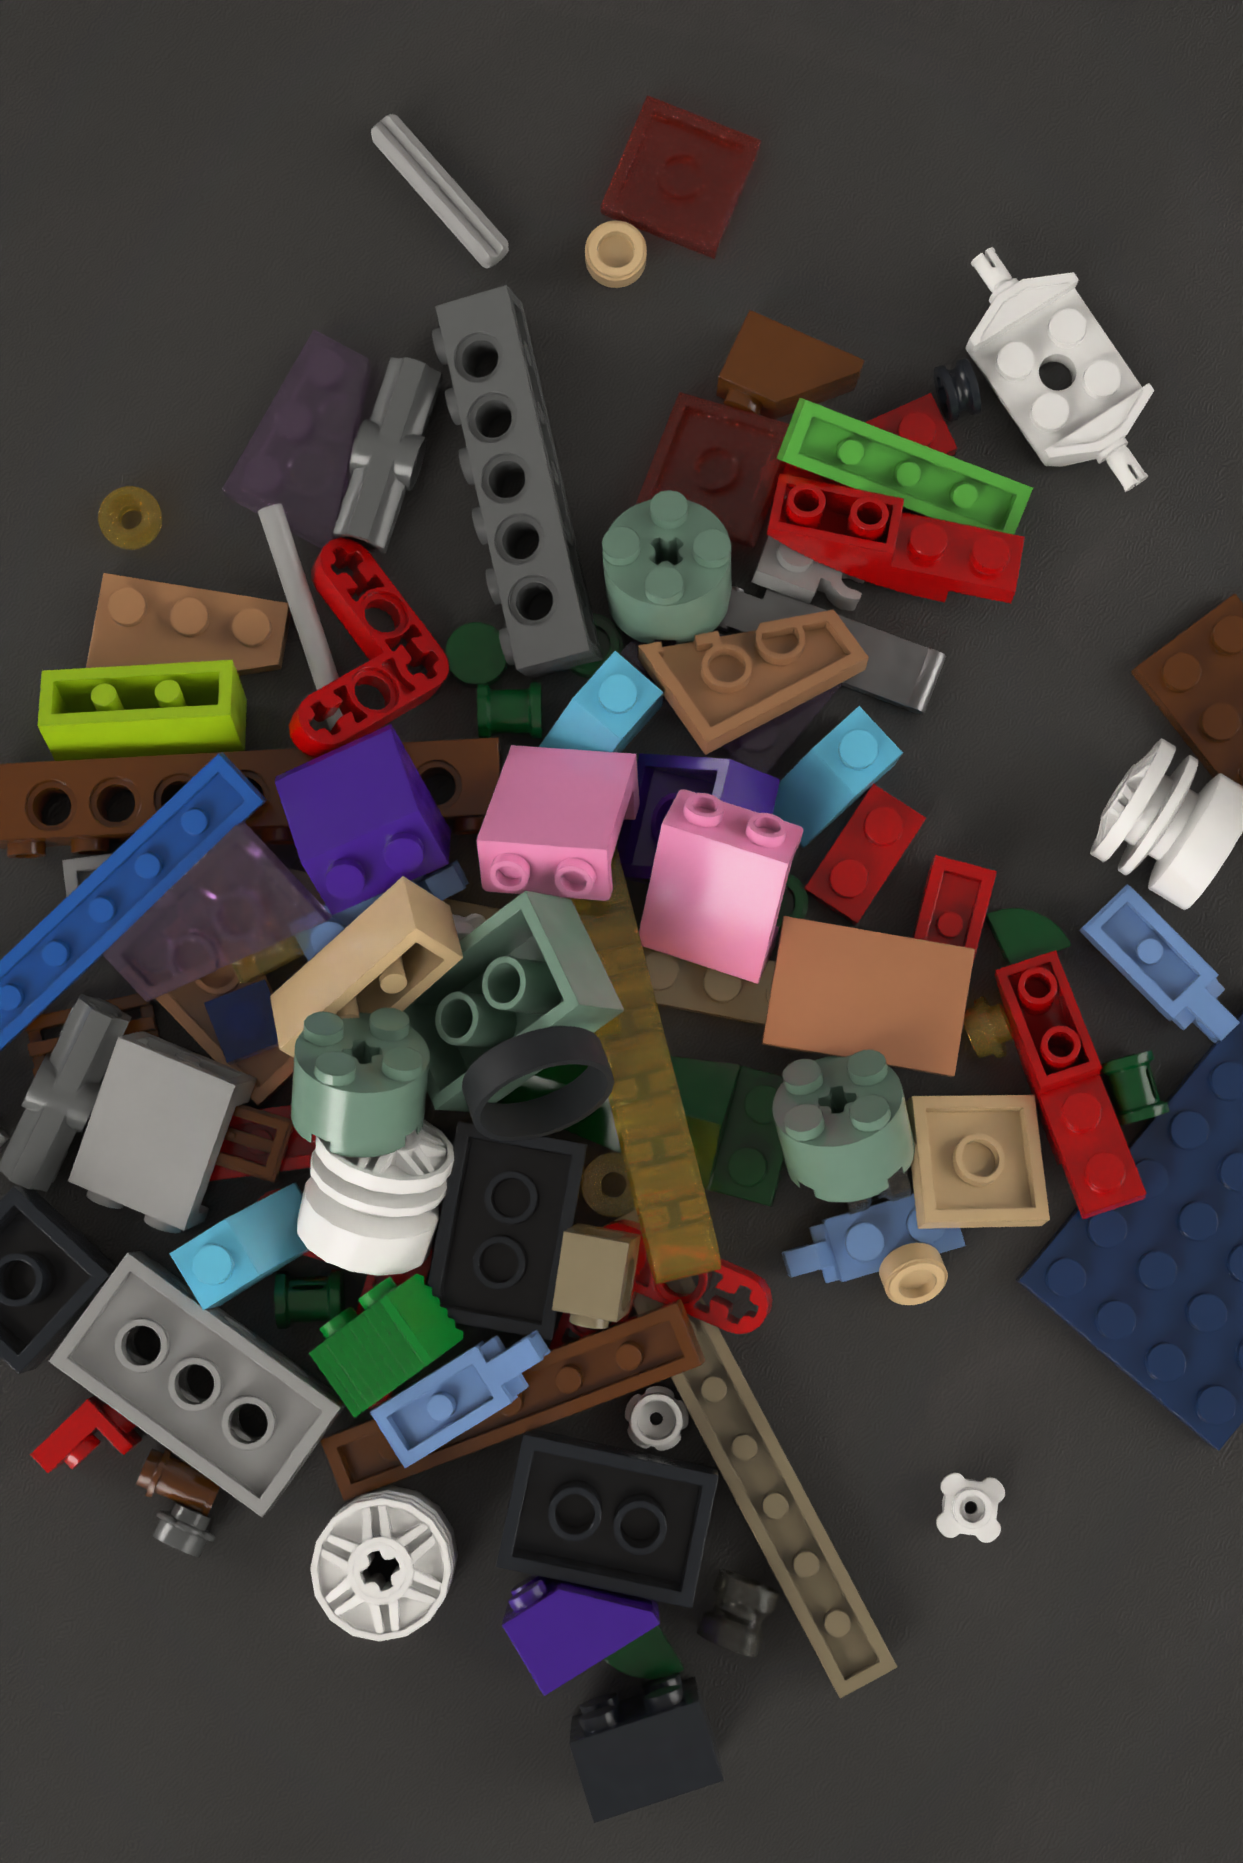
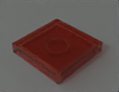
(680, 177)
(720, 462)

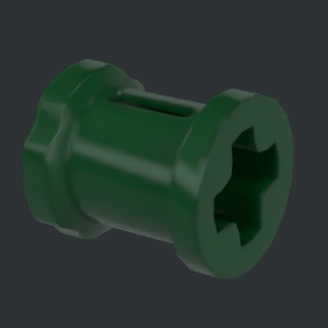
(510, 711)
(1133, 1087)
(308, 1297)

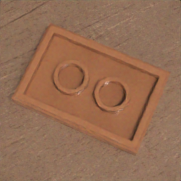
(868, 991)

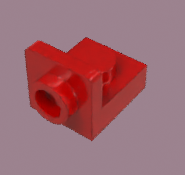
(76, 1439)

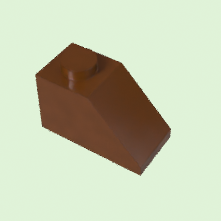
(778, 365)

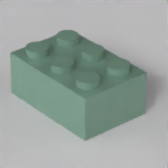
(517, 975)

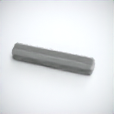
(439, 191)

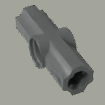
(388, 454)
(63, 1093)

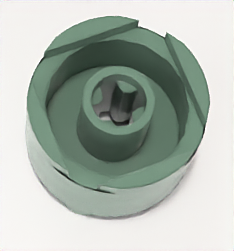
(667, 569)
(359, 1081)
(843, 1125)

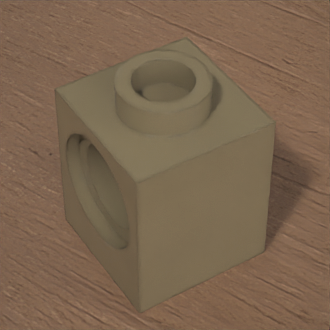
(596, 1275)

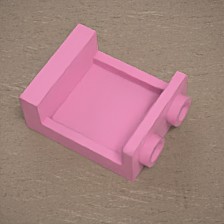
(557, 821)
(718, 884)

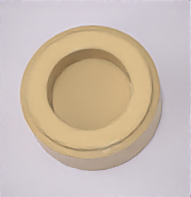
(615, 254)
(913, 1273)

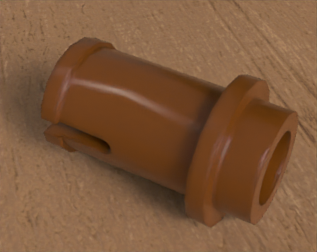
(177, 1481)

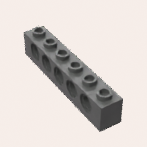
(467, 332)

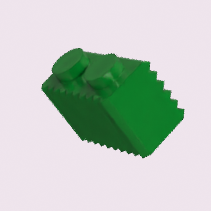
(384, 1344)

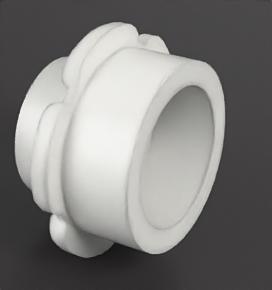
(666, 1433)

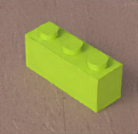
(142, 710)

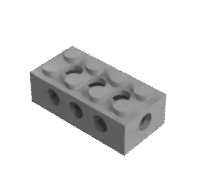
(156, 1394)

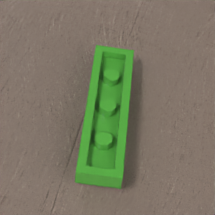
(901, 468)

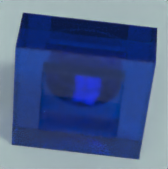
(244, 1021)

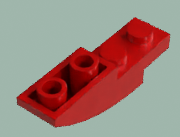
(894, 549)
(1068, 1085)

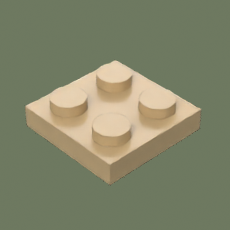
(977, 1161)

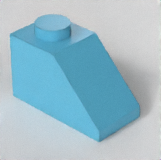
(607, 710)
(835, 774)
(242, 1248)

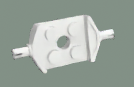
(1045, 323)

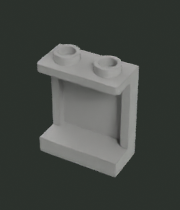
(158, 1130)

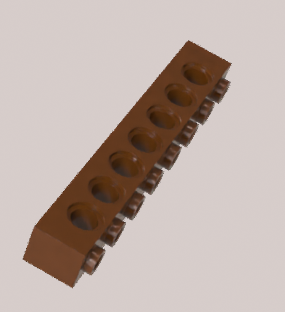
(156, 779)

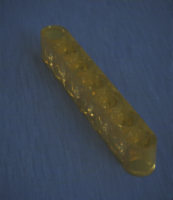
(647, 1100)

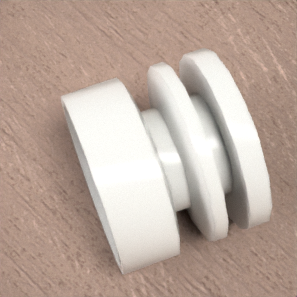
(1172, 824)
(379, 1209)
(401, 1527)

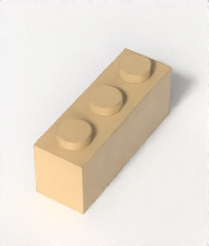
(374, 963)

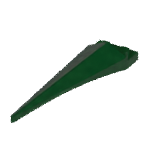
(725, 1114)

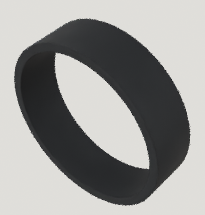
(529, 1054)

